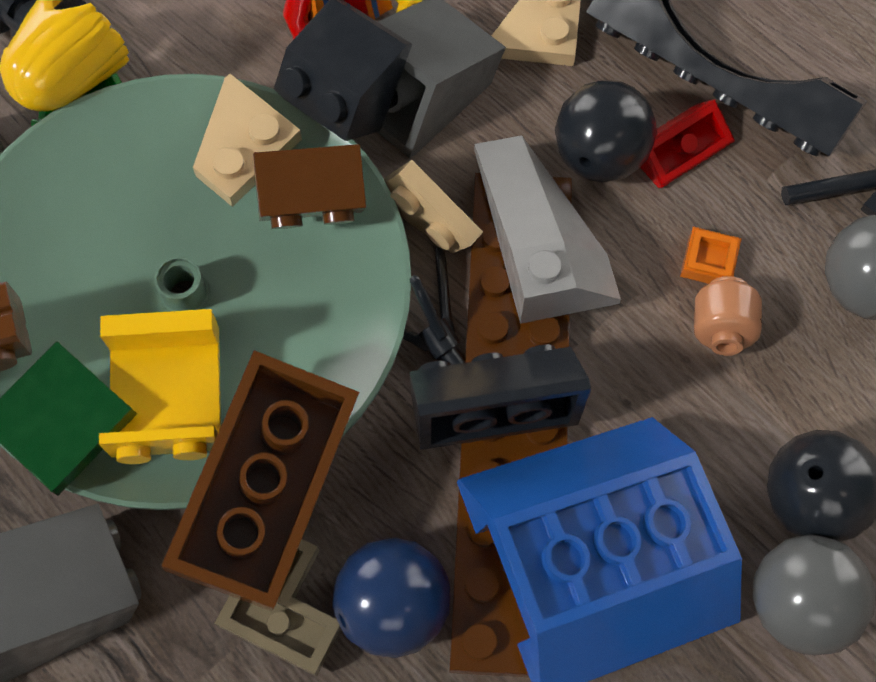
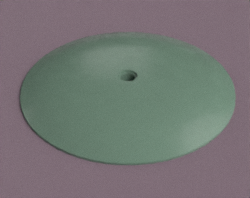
(112, 217)

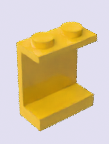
(170, 377)

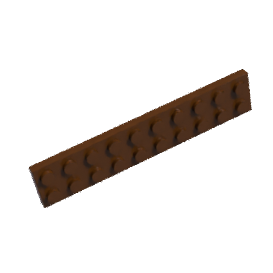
(484, 607)

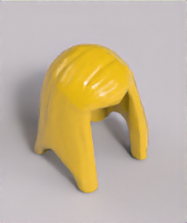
(60, 55)

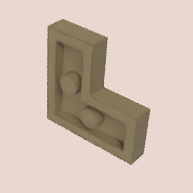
(292, 628)

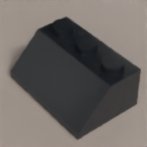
(498, 396)

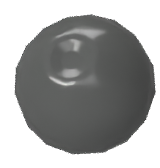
(852, 267)
(814, 595)

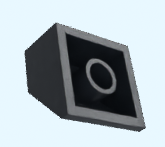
(343, 70)

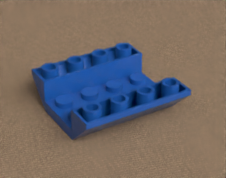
(609, 550)

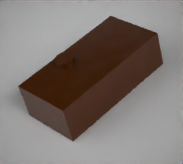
(261, 481)

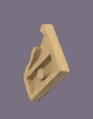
(541, 31)

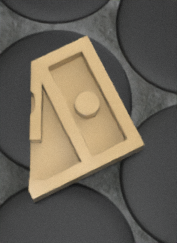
(236, 130)
(430, 209)

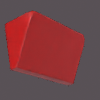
(687, 142)

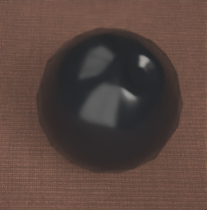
(605, 130)
(824, 485)

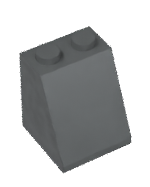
(442, 75)
(61, 588)

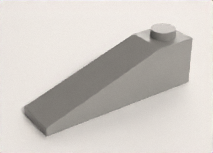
(544, 243)

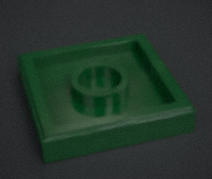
(56, 418)

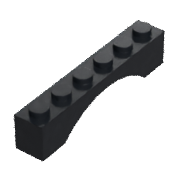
(810, 109)

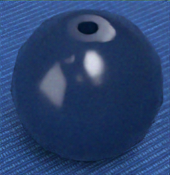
(391, 597)

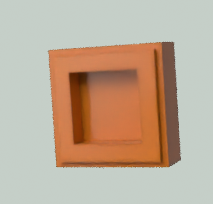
(710, 255)

